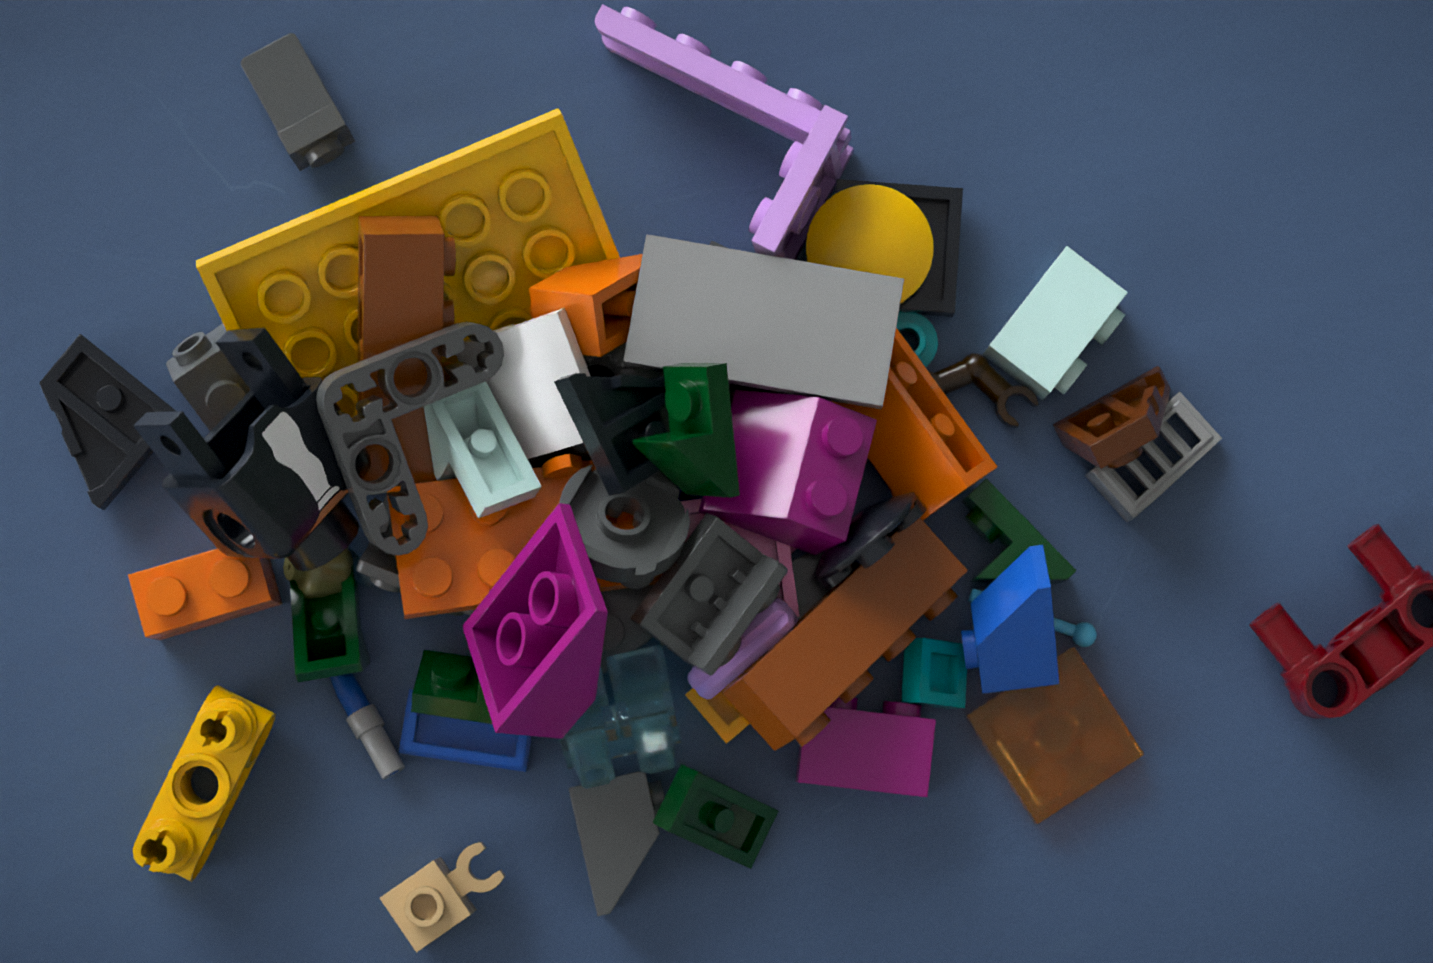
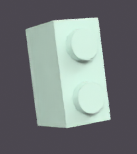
(1056, 324)

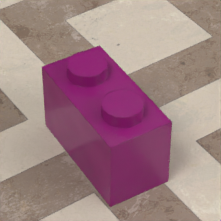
(871, 750)

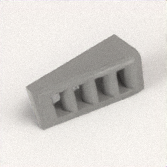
(1122, 497)

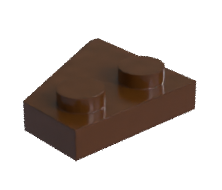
(1118, 423)

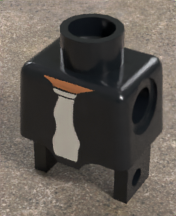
(267, 470)

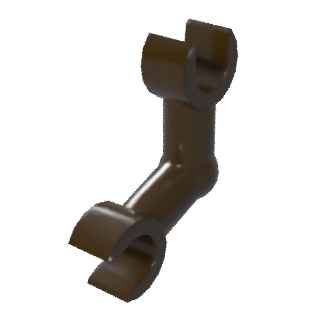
(976, 370)

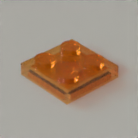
(1055, 738)

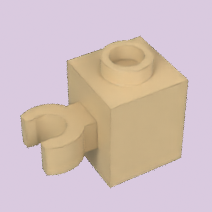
(437, 898)

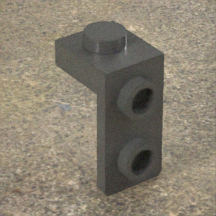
(297, 102)

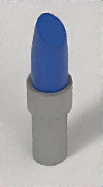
(367, 725)

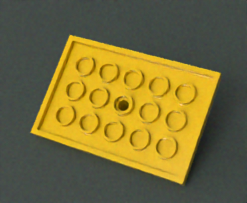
(508, 201)

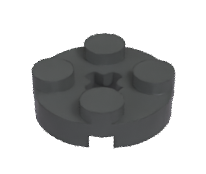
(632, 554)

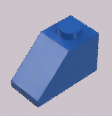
(1014, 628)

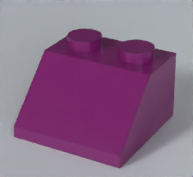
(795, 468)

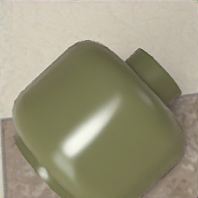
(323, 580)

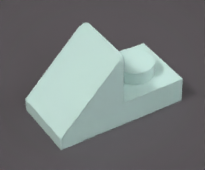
(479, 448)

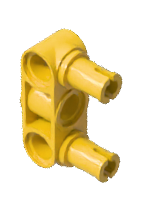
(180, 823)

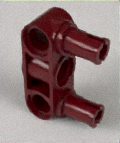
(1369, 649)

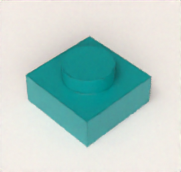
(934, 674)

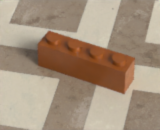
(400, 301)
(844, 635)

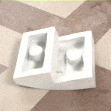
(524, 385)

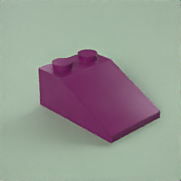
(541, 634)

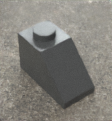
(616, 832)

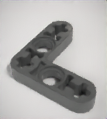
(375, 426)

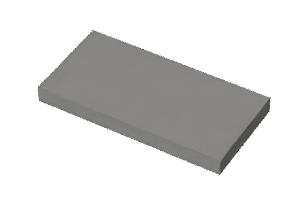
(768, 318)

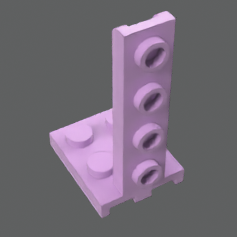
(818, 134)

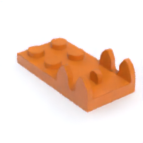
(469, 554)

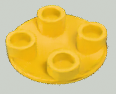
(873, 232)

